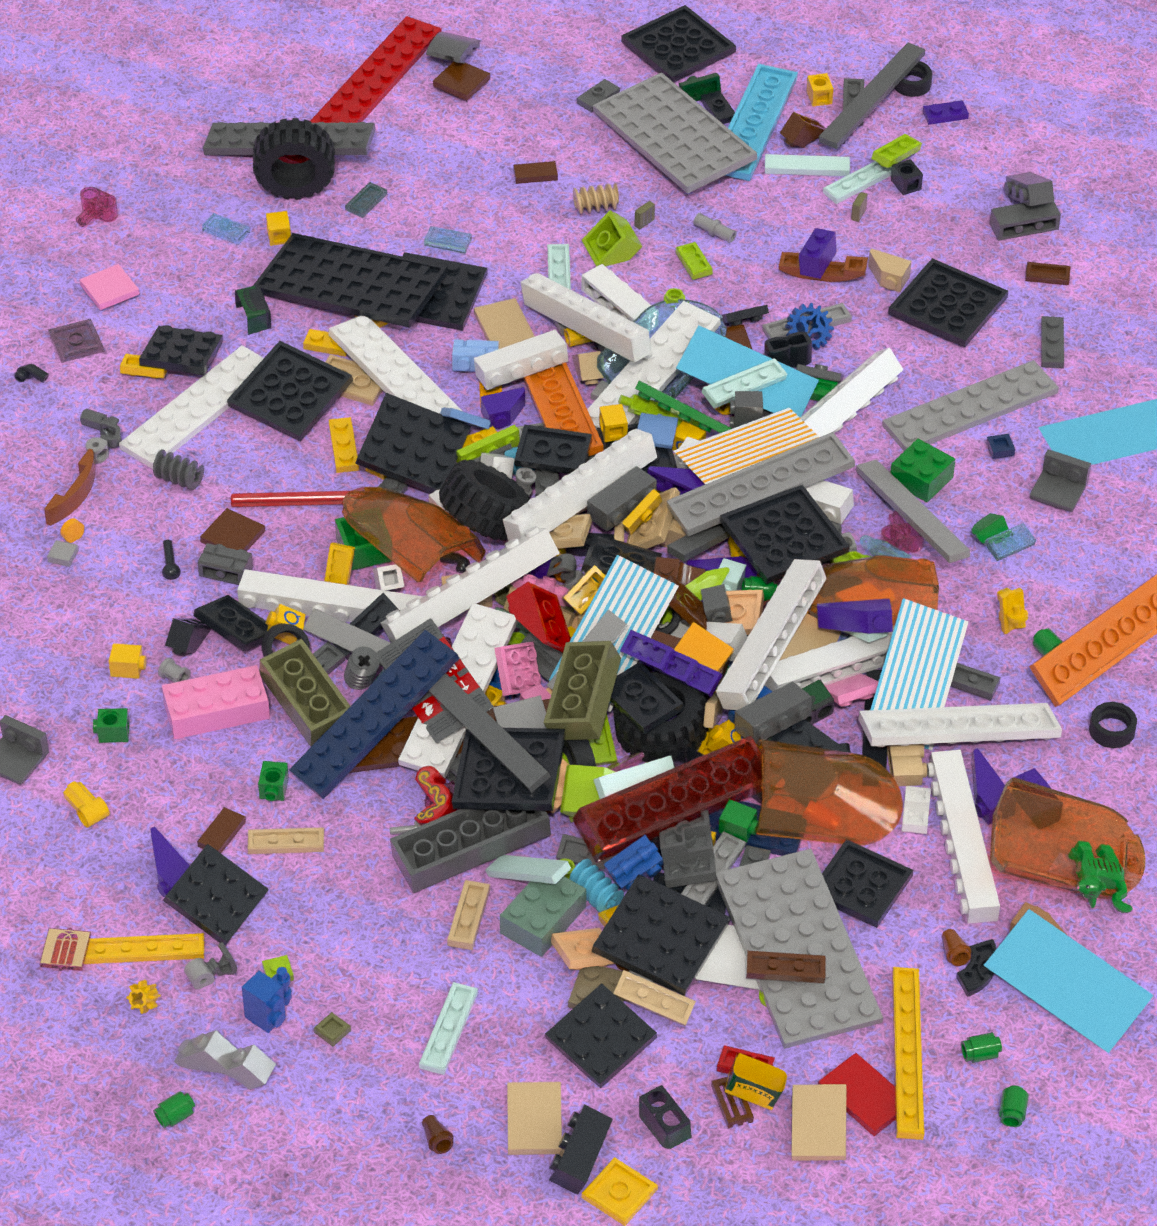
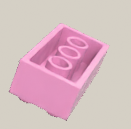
(215, 702)

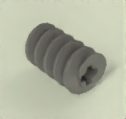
(177, 470)
(361, 668)

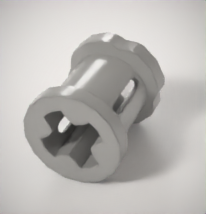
(525, 478)
(172, 671)

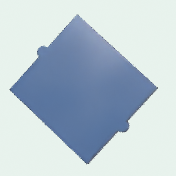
(661, 427)

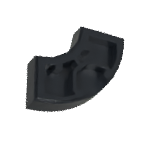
(976, 975)

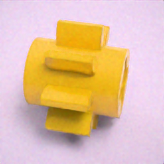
(143, 996)

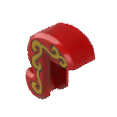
(433, 785)

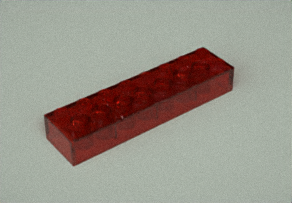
(670, 798)

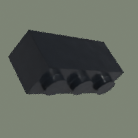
(579, 1149)

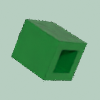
(738, 820)

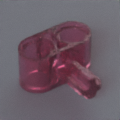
(97, 205)
(902, 534)

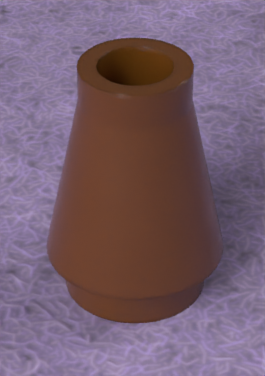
(437, 1135)

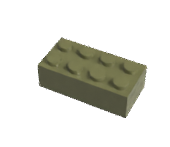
(303, 689)
(583, 689)

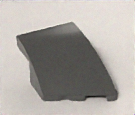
(452, 47)
(688, 852)

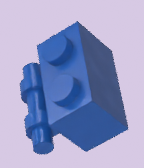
(636, 859)
(266, 999)

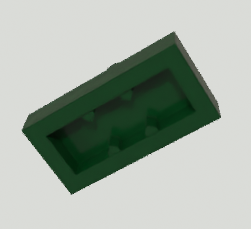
(702, 85)

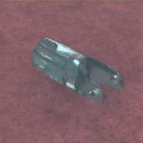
(882, 548)

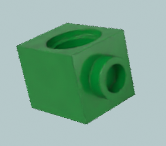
(112, 725)
(273, 780)

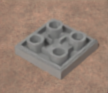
(521, 714)

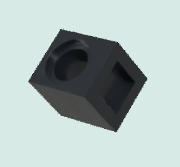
(906, 177)

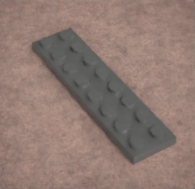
(241, 136)

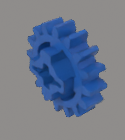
(799, 322)

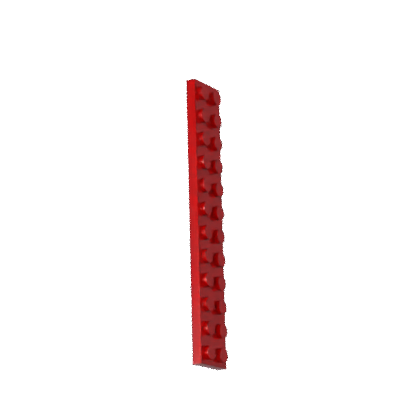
(375, 76)

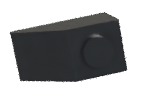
(186, 635)

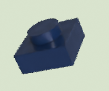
(1000, 446)

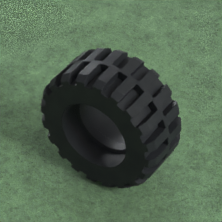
(293, 138)
(481, 497)
(671, 735)

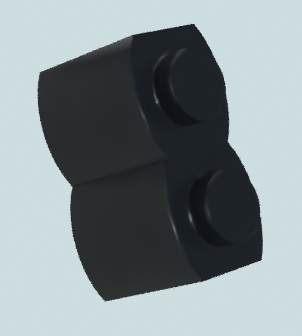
(790, 350)

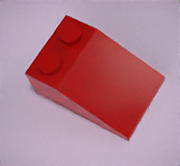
(540, 614)

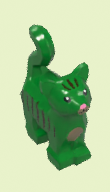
(1099, 874)

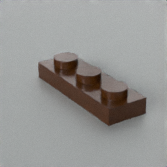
(785, 966)

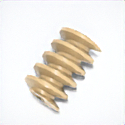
(596, 198)

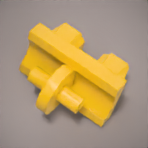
(1012, 609)

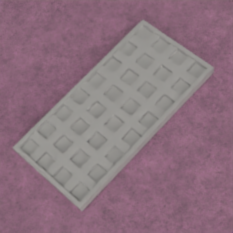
(675, 132)
(789, 909)

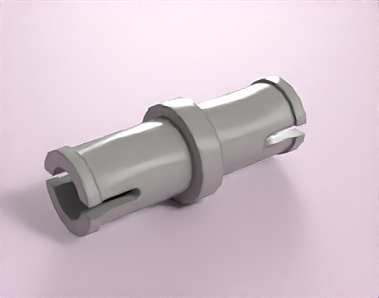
(714, 227)

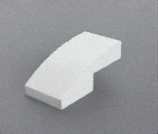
(916, 809)

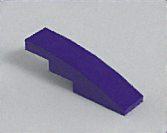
(671, 663)

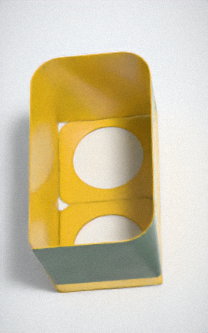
(755, 1081)

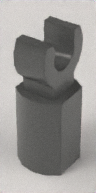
(93, 418)

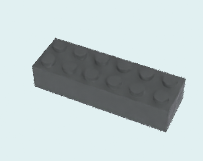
(463, 842)

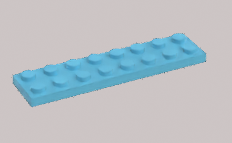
(760, 111)

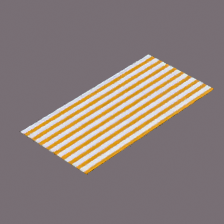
(745, 445)

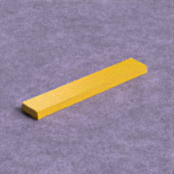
(145, 948)

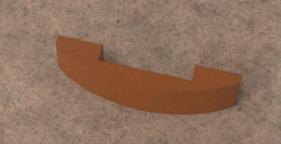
(836, 271)
(63, 506)

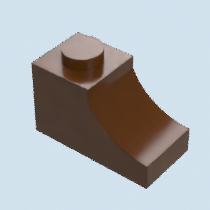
(801, 130)
(684, 573)

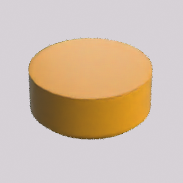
(72, 530)

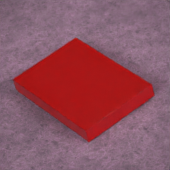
(868, 1093)

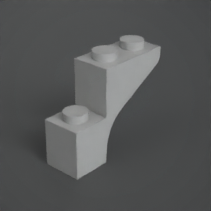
(216, 1054)

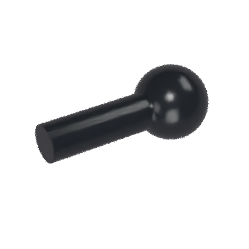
(170, 570)

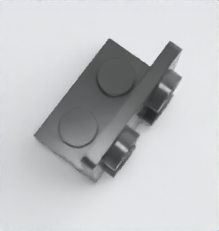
(1061, 480)
(20, 749)

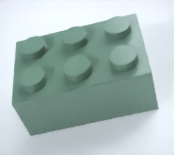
(541, 912)

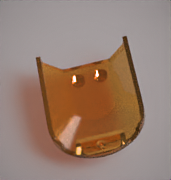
(408, 529)
(880, 579)
(825, 795)
(1040, 826)

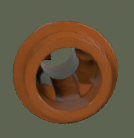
(955, 948)

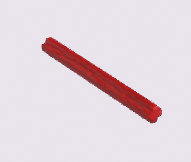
(288, 498)

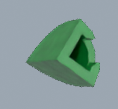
(989, 526)

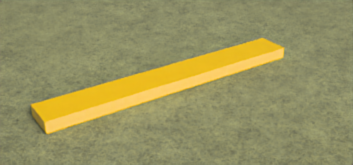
(907, 1053)

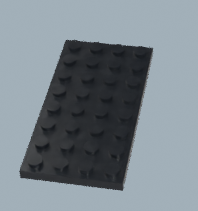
(351, 279)

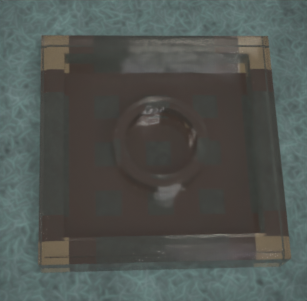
(76, 340)

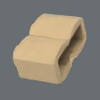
(907, 764)

